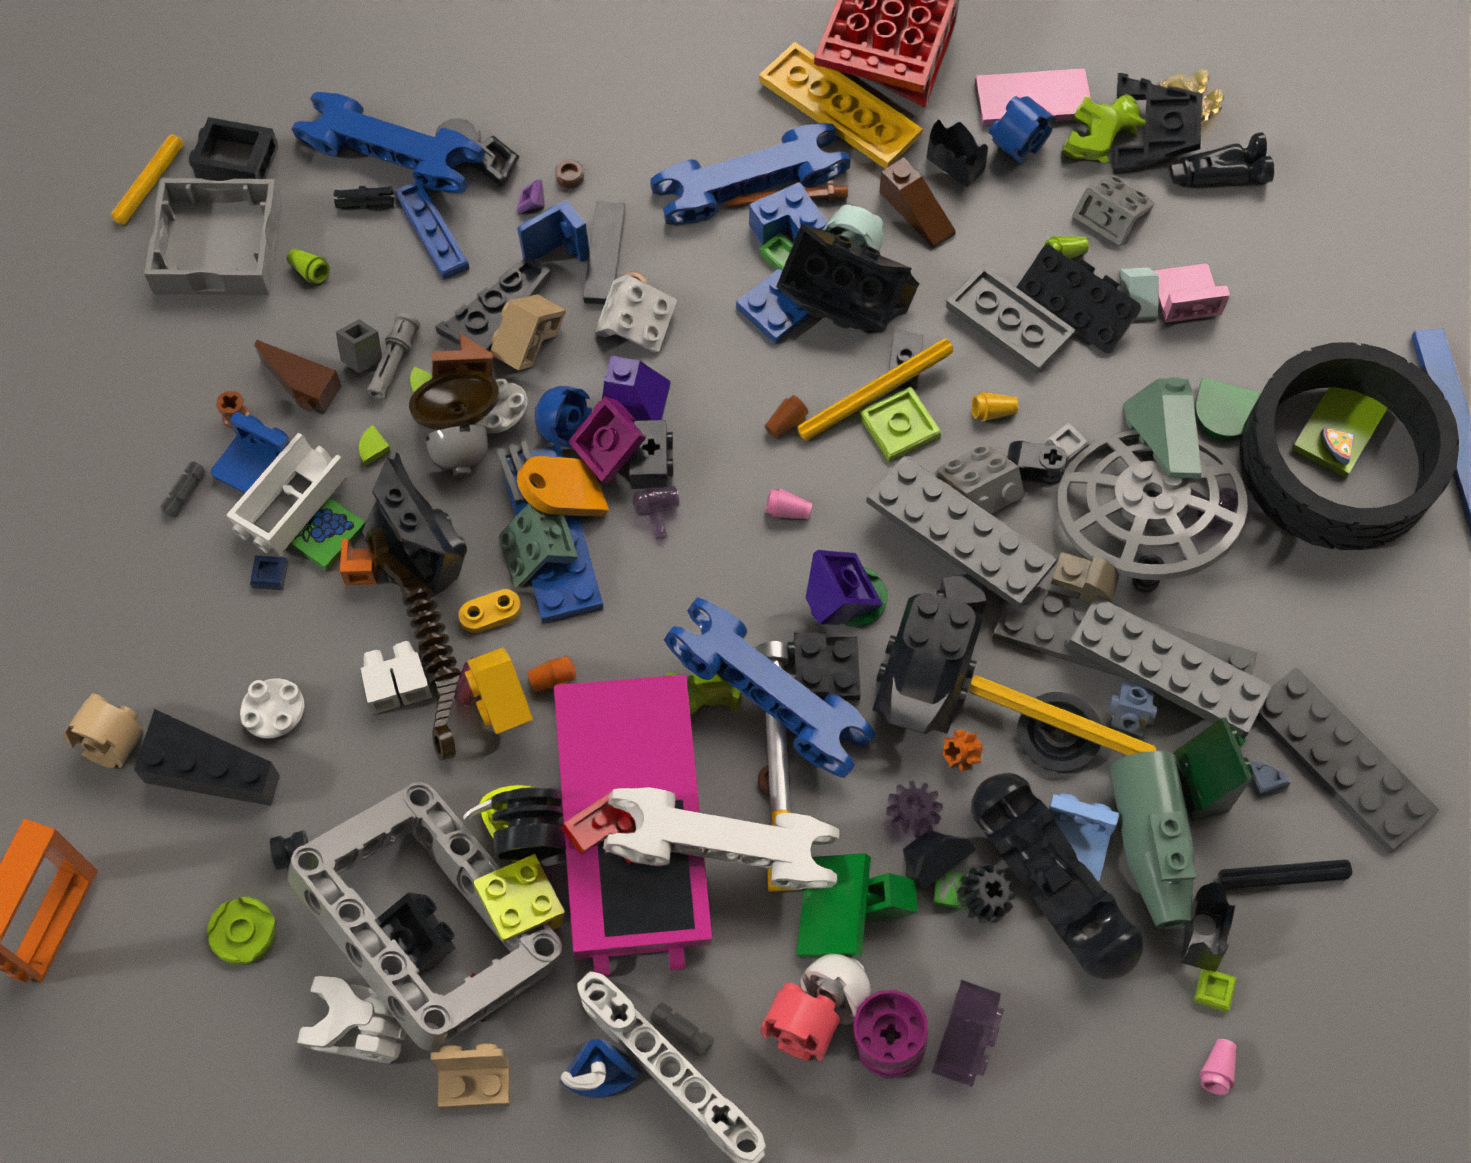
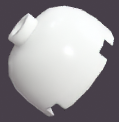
(841, 981)

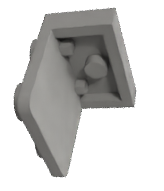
(984, 478)

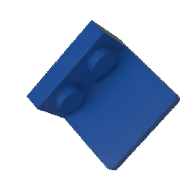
(552, 229)

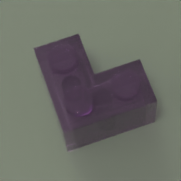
(969, 1030)

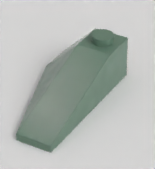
(1167, 423)

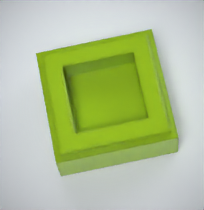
(1215, 990)

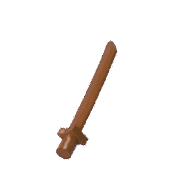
(815, 193)

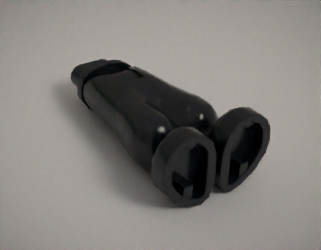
(1226, 165)

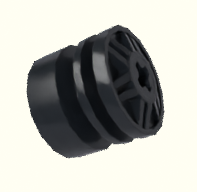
(527, 818)

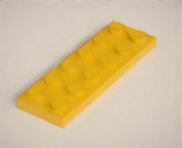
(837, 100)

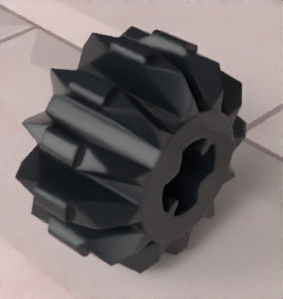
(986, 893)

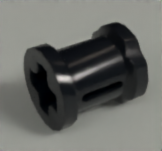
(1147, 585)

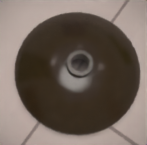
(454, 399)

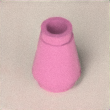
(787, 505)
(1219, 1068)

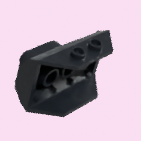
(845, 281)
(414, 530)
(928, 664)

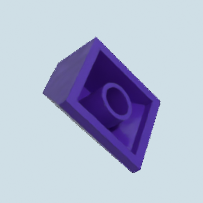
(636, 388)
(839, 588)

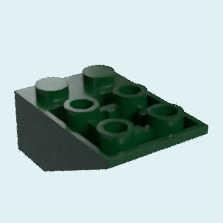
(1212, 771)

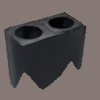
(961, 143)
(1209, 901)

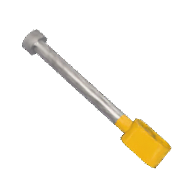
(777, 751)

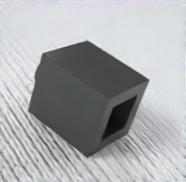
(359, 346)

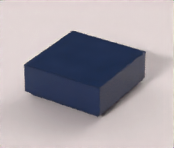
(269, 572)

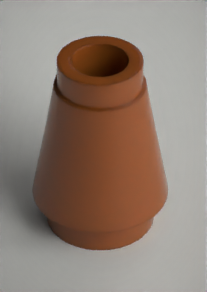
(787, 416)

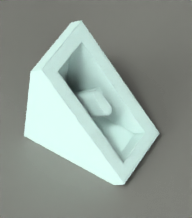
(1143, 287)

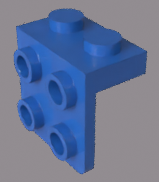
(249, 452)

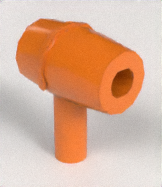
(552, 673)

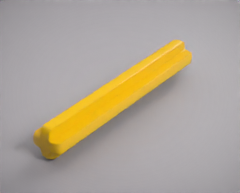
(147, 179)

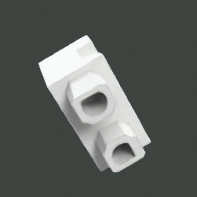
(379, 680)

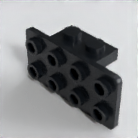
(1080, 298)

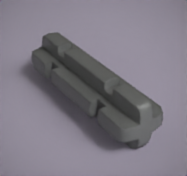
(182, 489)
(682, 1028)

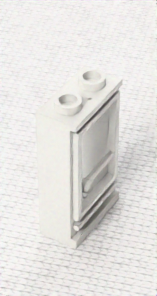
(295, 459)

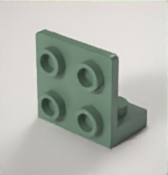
(534, 540)

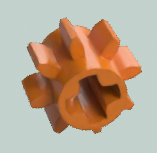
(962, 750)

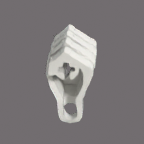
(355, 1024)

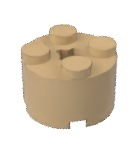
(104, 731)

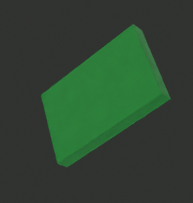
(835, 916)

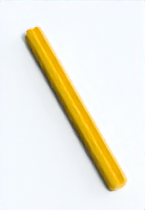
(875, 389)
(1057, 717)

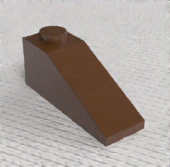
(915, 202)
(306, 381)

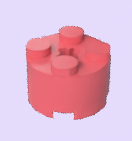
(801, 1022)

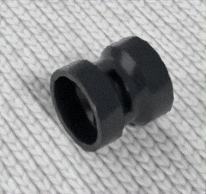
(283, 848)

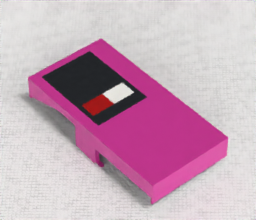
(621, 739)

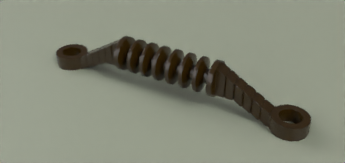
(429, 630)

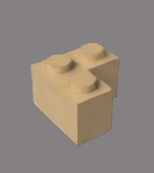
(523, 329)

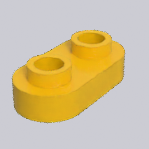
(491, 613)

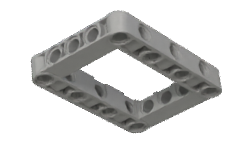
(370, 948)

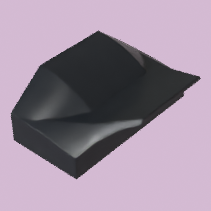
(934, 855)

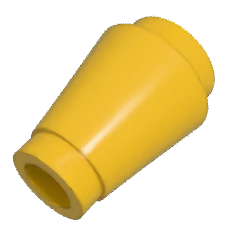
(993, 406)

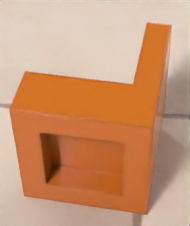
(357, 565)

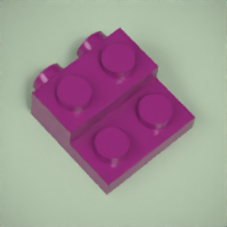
(607, 438)

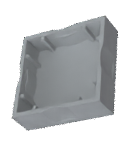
(214, 236)

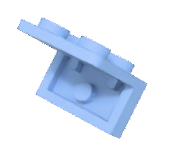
(1086, 829)

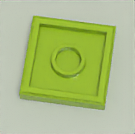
(899, 423)

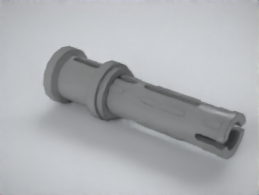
(397, 344)

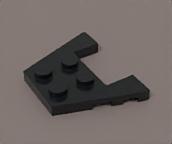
(1170, 125)

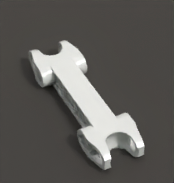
(668, 830)
(636, 1027)

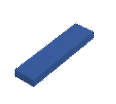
(431, 229)

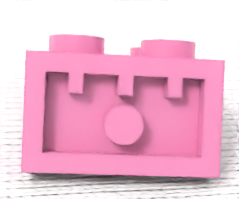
(1190, 293)

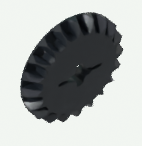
(1043, 746)

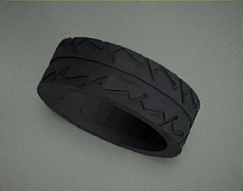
(1378, 375)

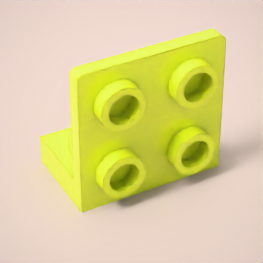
(519, 898)

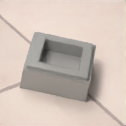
(1069, 440)

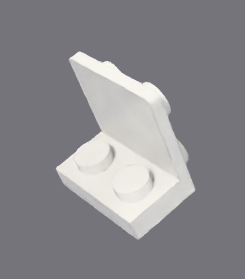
(636, 313)

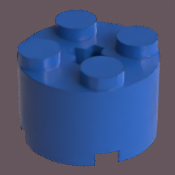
(1022, 128)

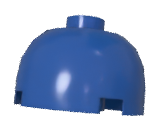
(561, 413)

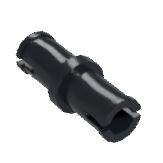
(363, 197)

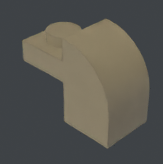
(1086, 577)

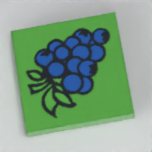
(323, 534)

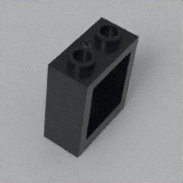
(260, 159)

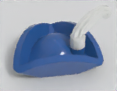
(600, 1070)

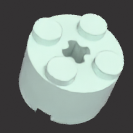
(857, 225)

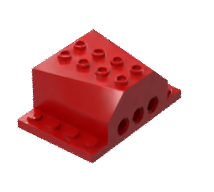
(890, 43)

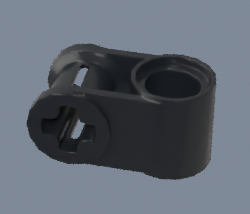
(1035, 461)

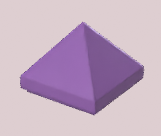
(531, 197)

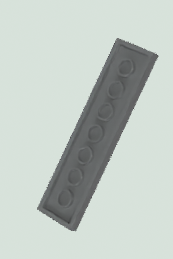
(1050, 620)

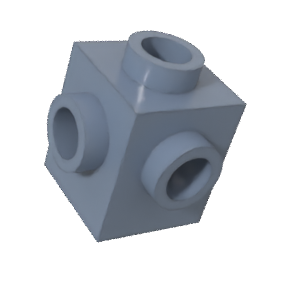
(1132, 708)

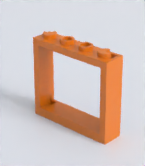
(58, 907)

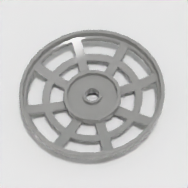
(1150, 511)

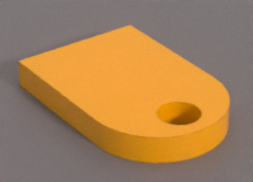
(563, 488)

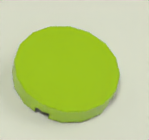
(241, 931)

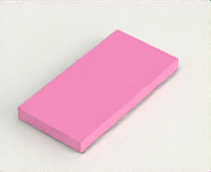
(1054, 90)

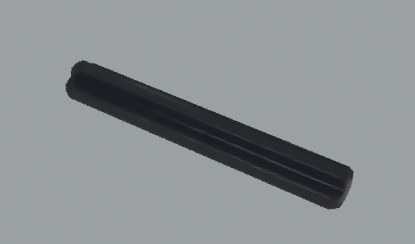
(1285, 874)

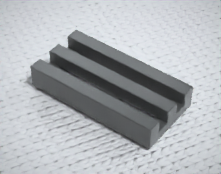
(514, 452)

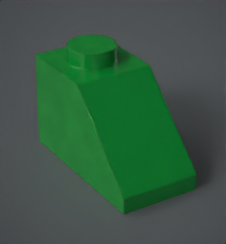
(890, 897)

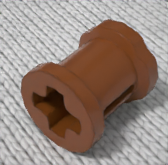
(228, 404)

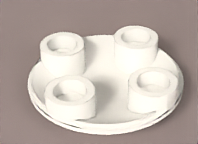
(508, 410)
(271, 708)

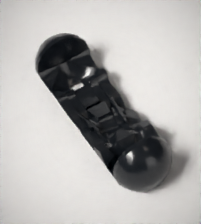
(1059, 883)

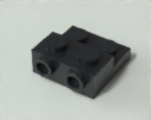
(826, 664)
(417, 930)

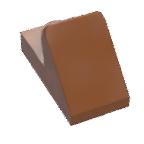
(468, 357)

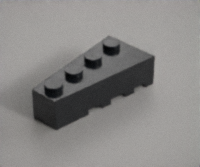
(198, 762)

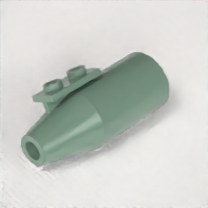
(1156, 834)

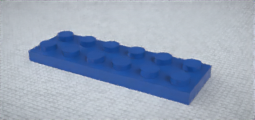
(562, 588)

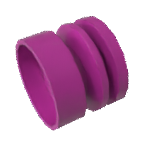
(896, 1014)

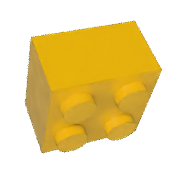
(500, 691)

